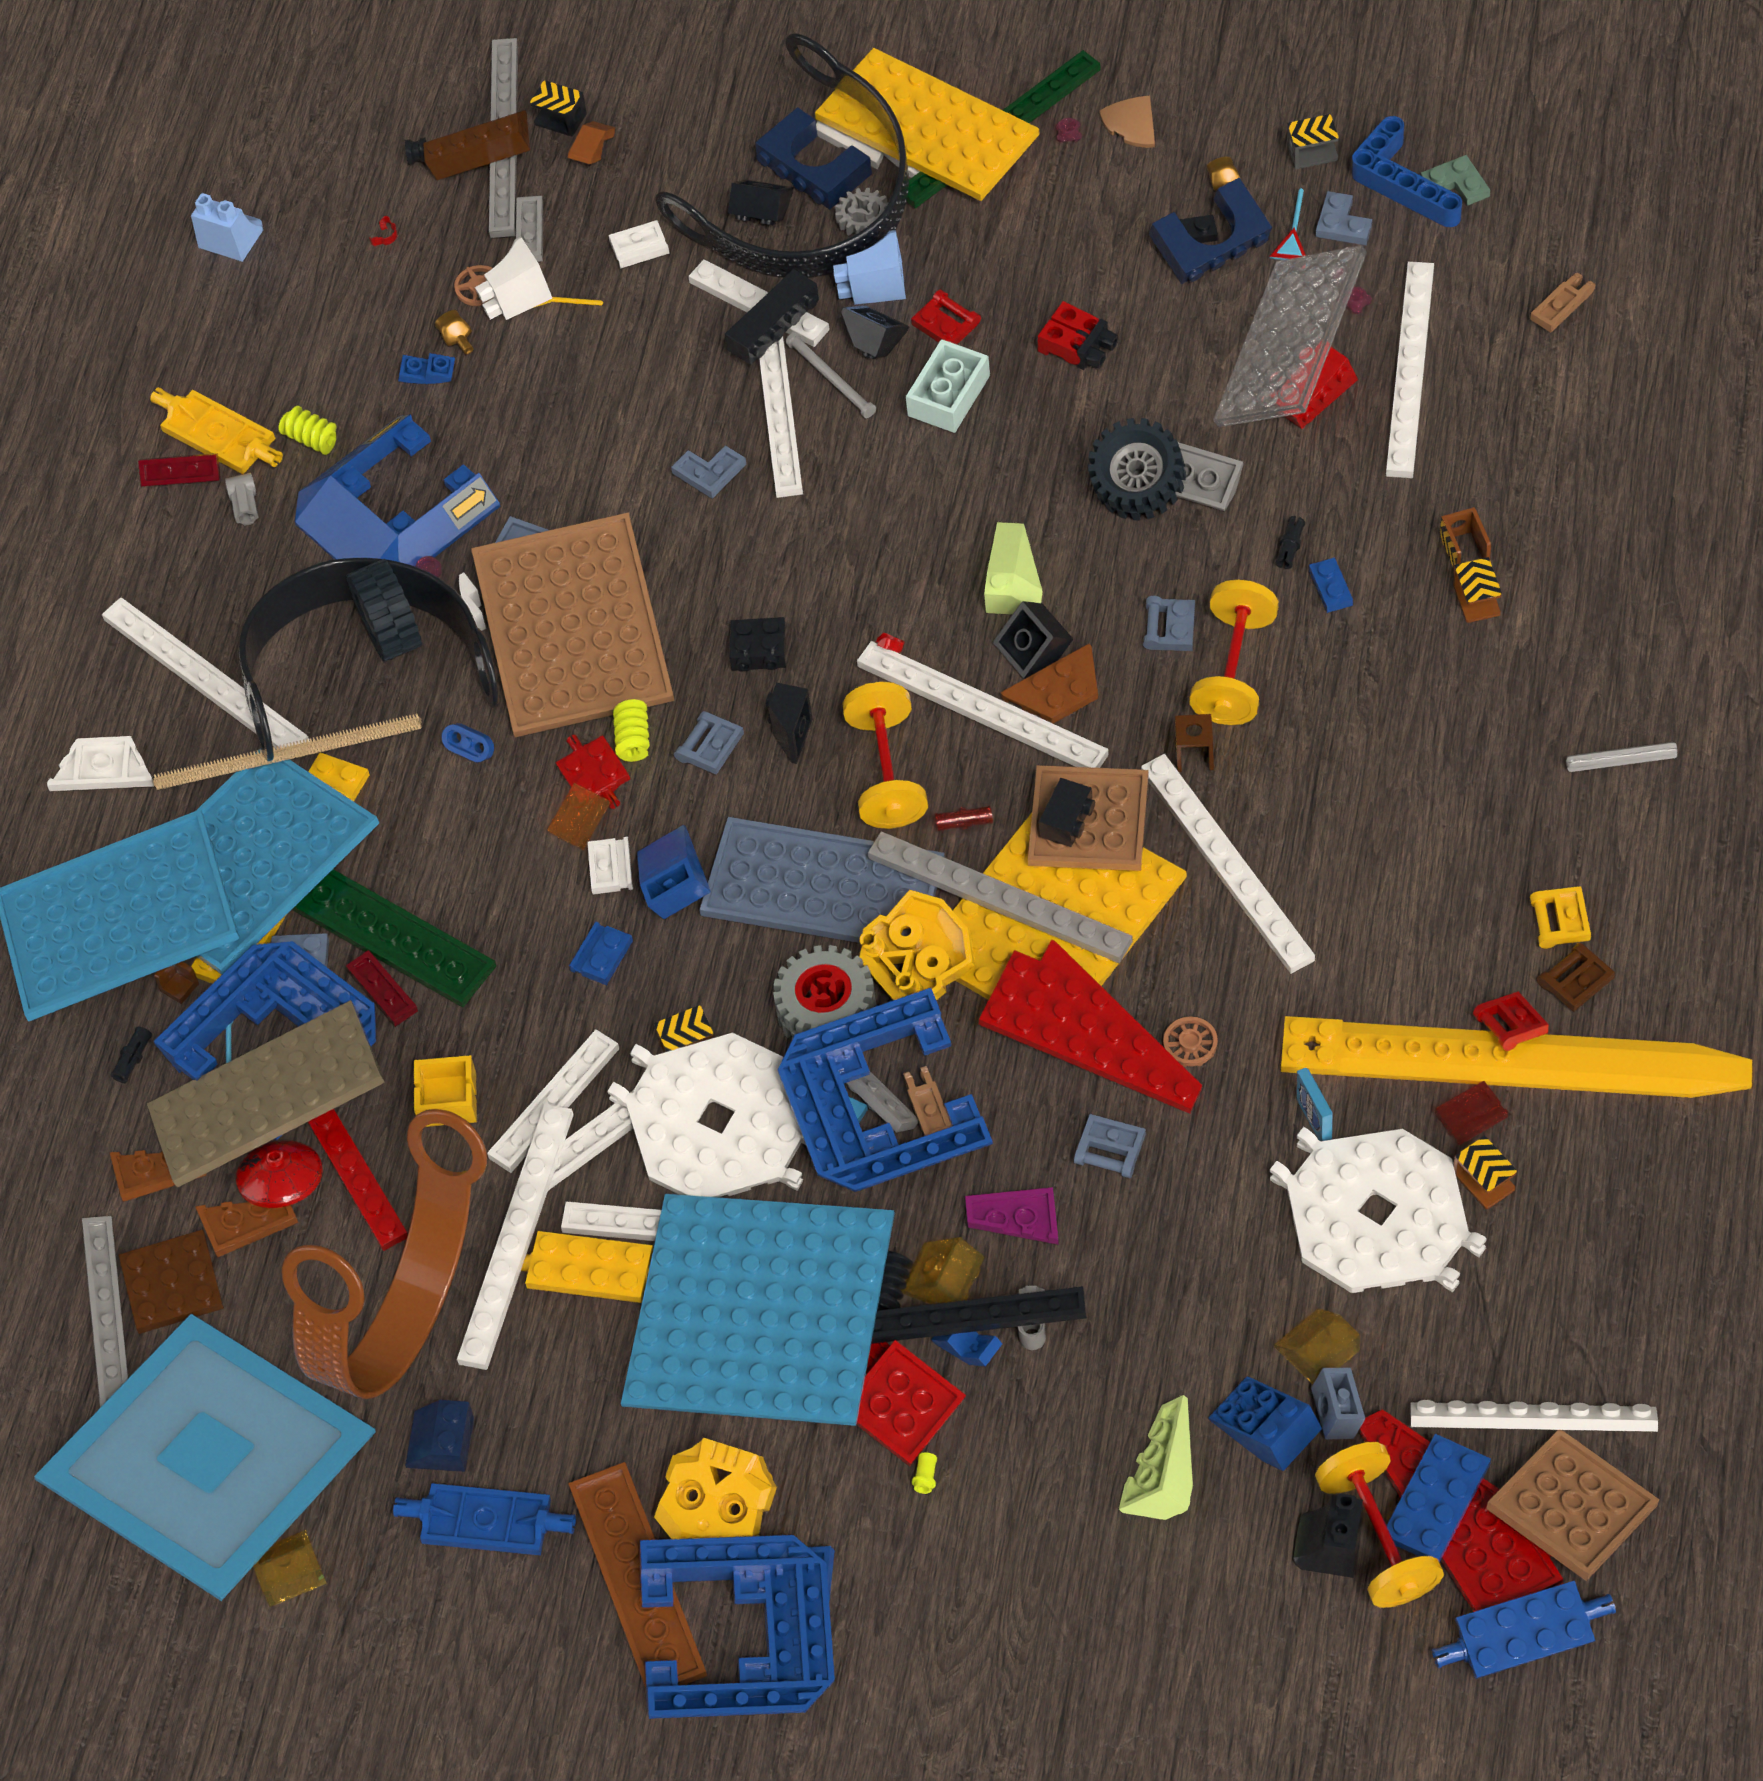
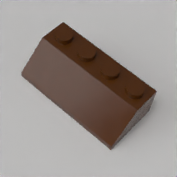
(477, 145)

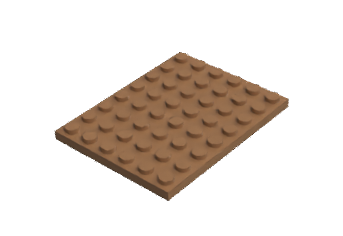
(571, 624)

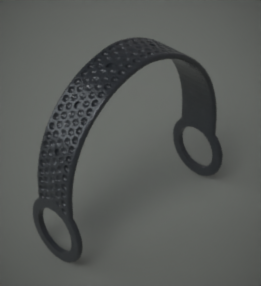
(817, 261)
(328, 584)

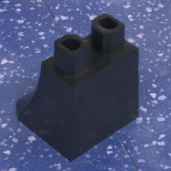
(1330, 1537)

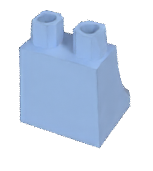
(224, 228)
(873, 273)

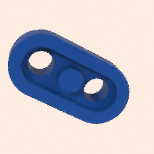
(470, 742)

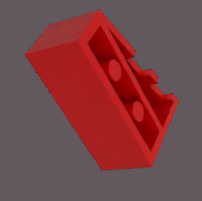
(1333, 381)

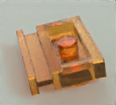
(578, 816)

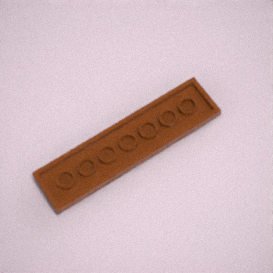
(615, 1527)

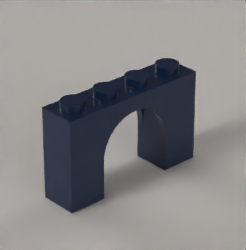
(823, 183)
(1191, 258)

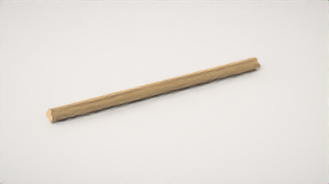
(288, 752)

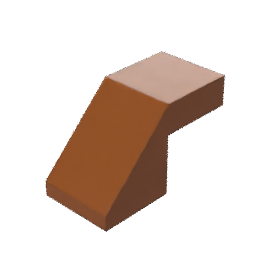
(590, 141)

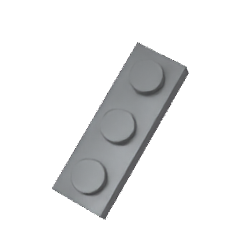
(530, 223)
(884, 1103)

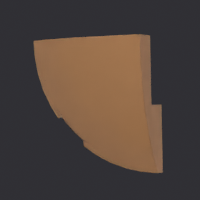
(1131, 121)

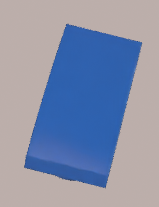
(426, 371)

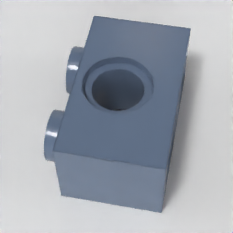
(1338, 1403)

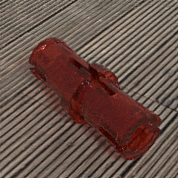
(963, 818)

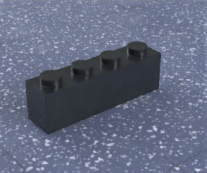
(772, 317)

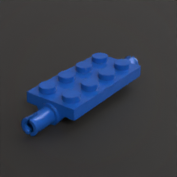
(484, 1518)
(1524, 1630)

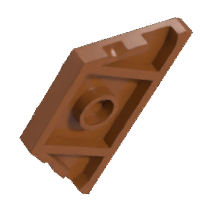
(1058, 687)

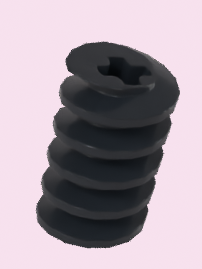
(893, 1280)

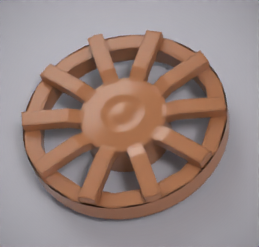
(1191, 1041)

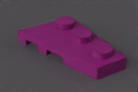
(1015, 1213)

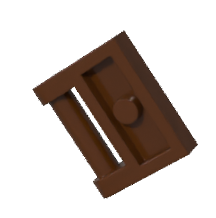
(1582, 982)

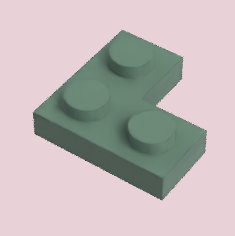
(1462, 176)

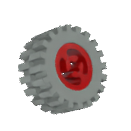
(826, 976)

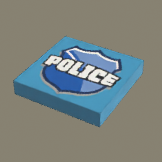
(1314, 1105)

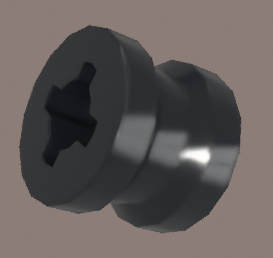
(415, 150)

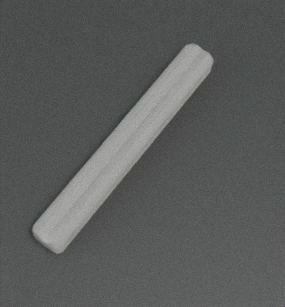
(1621, 756)

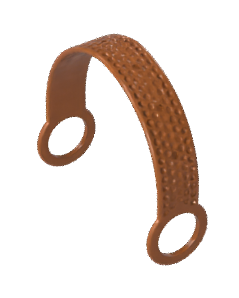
(415, 1291)

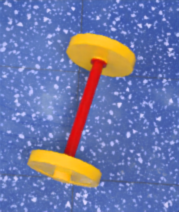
(1242, 606)
(876, 709)
(1353, 1470)

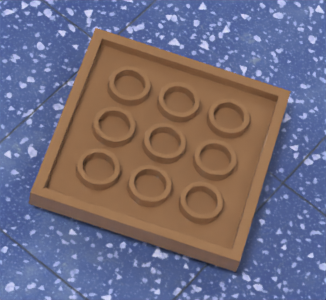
(1113, 831)
(1572, 1504)

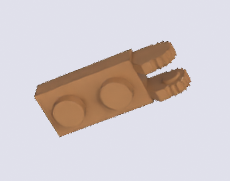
(1561, 302)
(927, 1103)

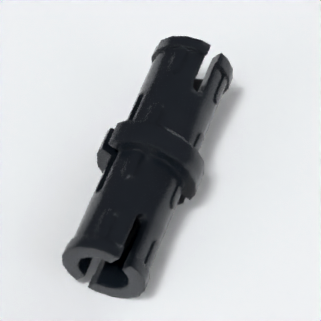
(1290, 542)
(127, 1061)

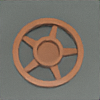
(474, 281)

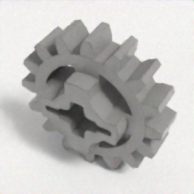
(861, 209)

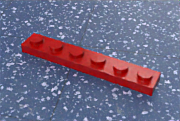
(358, 1179)

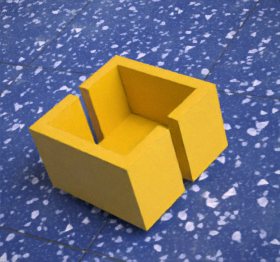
(446, 1086)

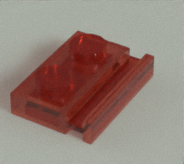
(1471, 1112)

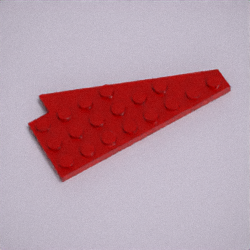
(1075, 1019)
(1486, 1554)

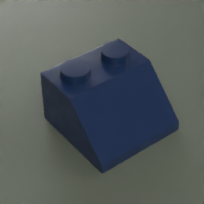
(441, 1436)

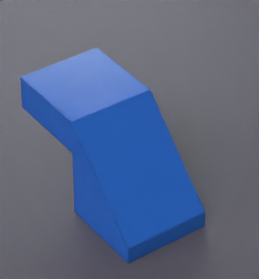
(969, 1347)

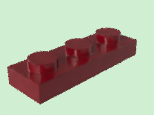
(179, 469)
(381, 988)

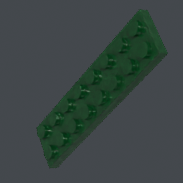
(396, 937)

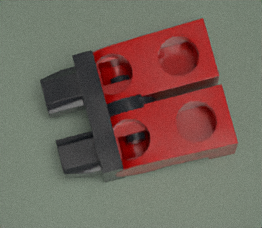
(1076, 337)

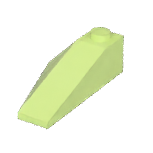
(1011, 571)
(1165, 1469)

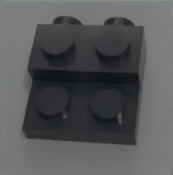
(758, 644)

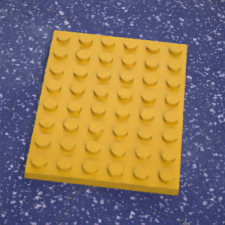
(1112, 897)

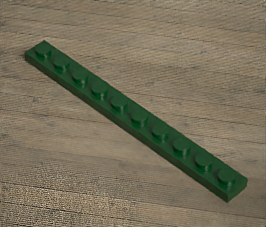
(1026, 108)

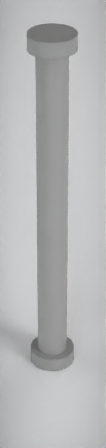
(867, 409)

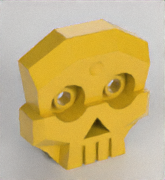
(934, 935)
(711, 1514)

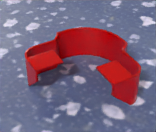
(386, 241)
(890, 643)

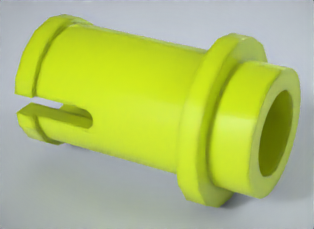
(924, 1478)

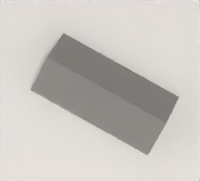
(1209, 477)

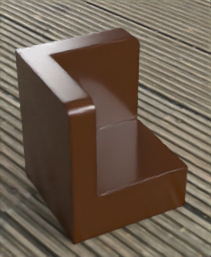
(177, 981)

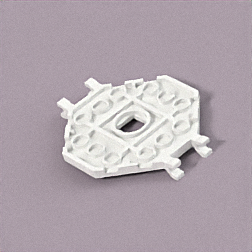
(694, 1157)
(1352, 1248)

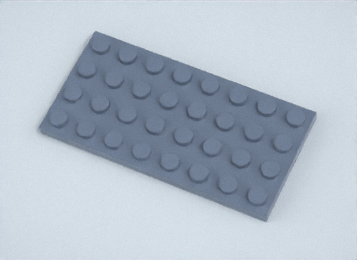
(802, 881)

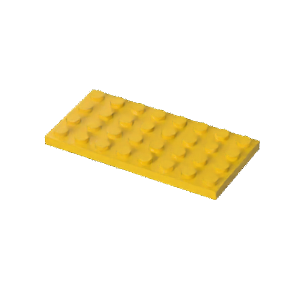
(942, 126)

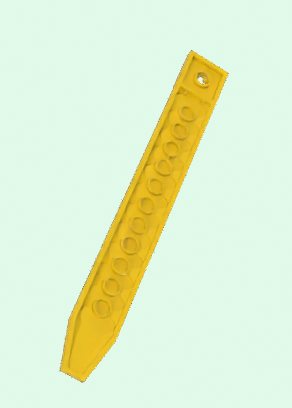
(1536, 1063)

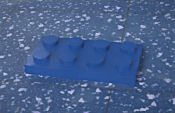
(1437, 1497)

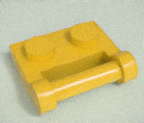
(1570, 916)

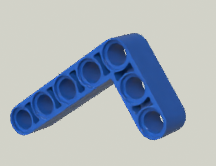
(1376, 171)

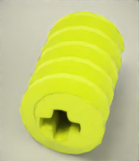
(309, 429)
(631, 730)

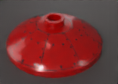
(279, 1174)

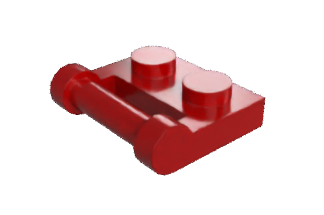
(940, 325)
(1517, 1014)

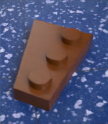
(141, 1173)
(242, 1223)

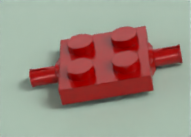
(594, 768)

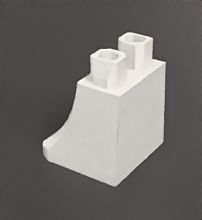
(514, 284)

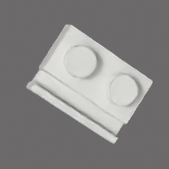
(638, 244)
(609, 865)

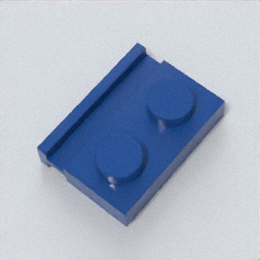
(601, 953)

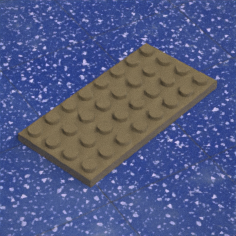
(264, 1093)

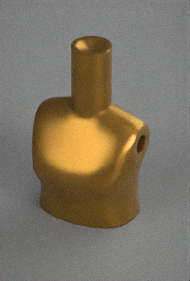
(1222, 172)
(454, 330)

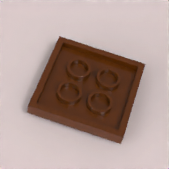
(170, 1281)

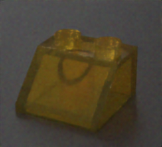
(944, 1271)
(1319, 1343)
(289, 1569)

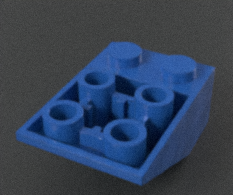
(671, 873)
(1267, 1422)

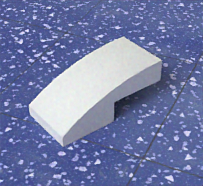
(471, 597)

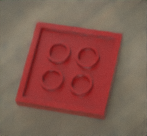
(905, 1403)

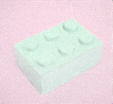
(948, 386)

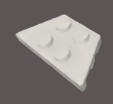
(101, 765)

